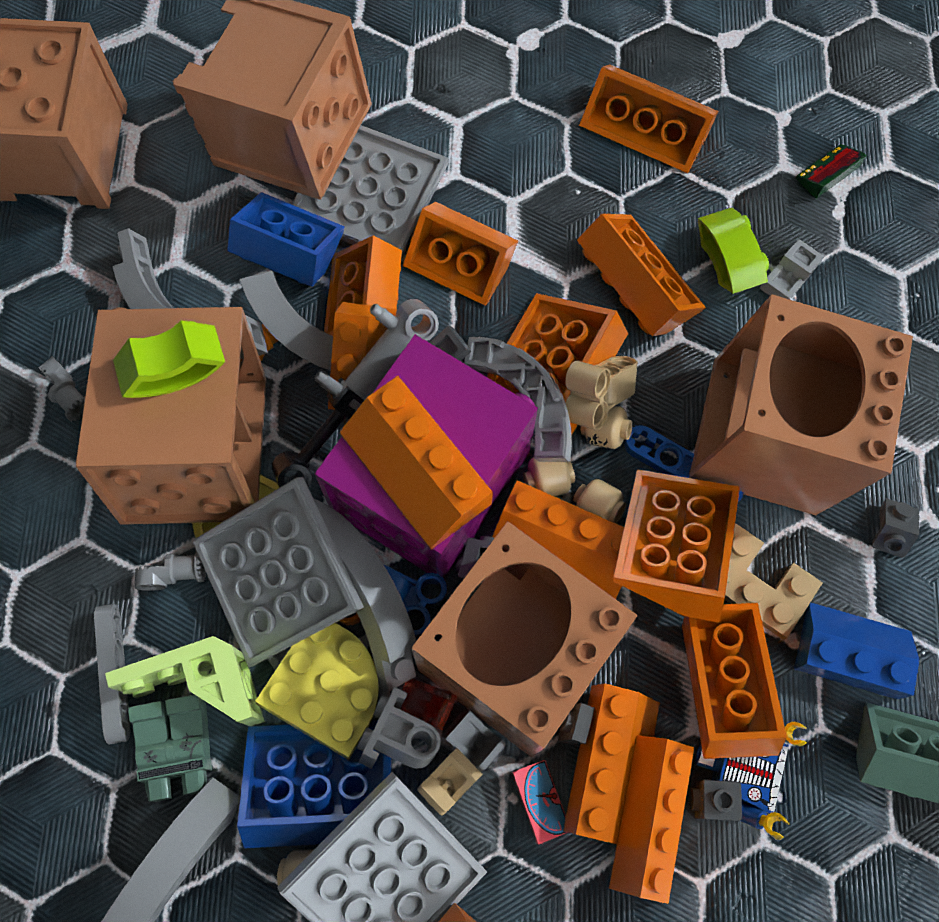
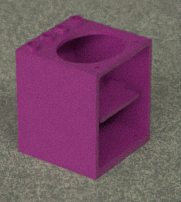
(480, 419)

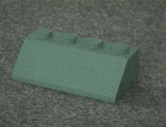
(899, 752)

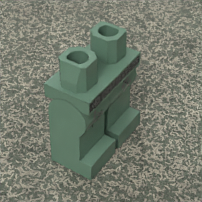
(171, 745)

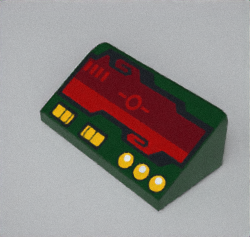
(830, 169)

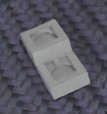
(792, 270)

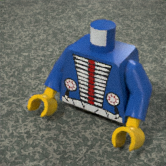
(759, 781)

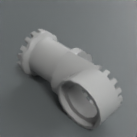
(63, 390)
(174, 569)

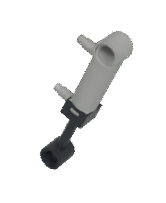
(350, 393)

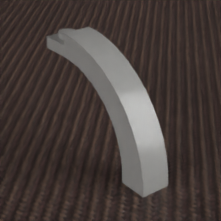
(140, 286)
(383, 611)
(175, 855)

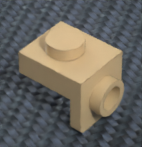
(449, 782)

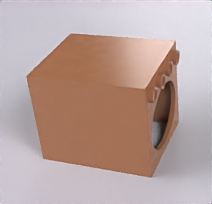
(803, 406)
(177, 452)
(522, 639)

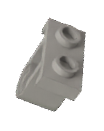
(394, 735)

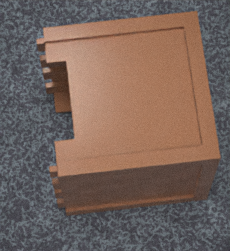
(279, 94)
(57, 112)

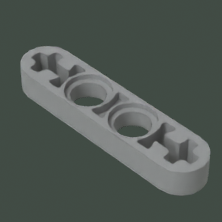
(109, 658)

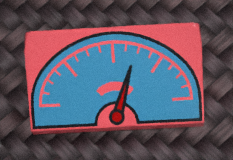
(540, 801)

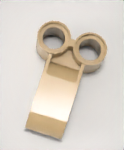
(599, 389)

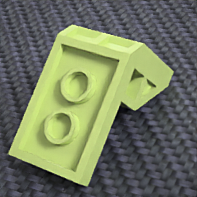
(226, 687)

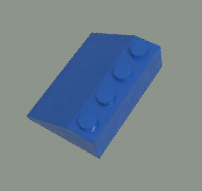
(299, 788)

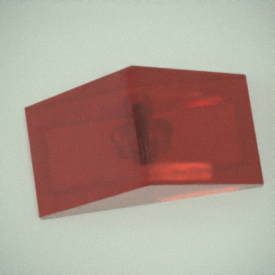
(428, 703)

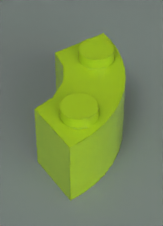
(733, 250)
(168, 360)

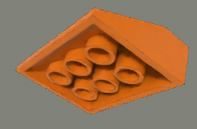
(565, 332)
(678, 543)

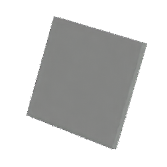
(379, 189)
(277, 572)
(383, 864)

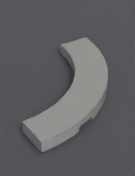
(285, 322)
(515, 365)

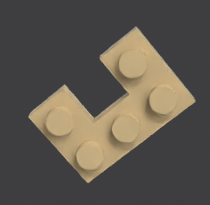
(778, 607)

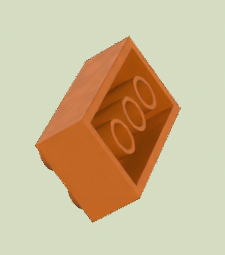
(734, 684)

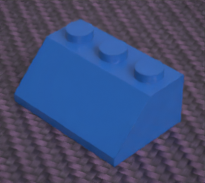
(284, 238)
(858, 652)

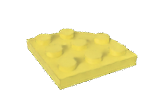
(325, 689)

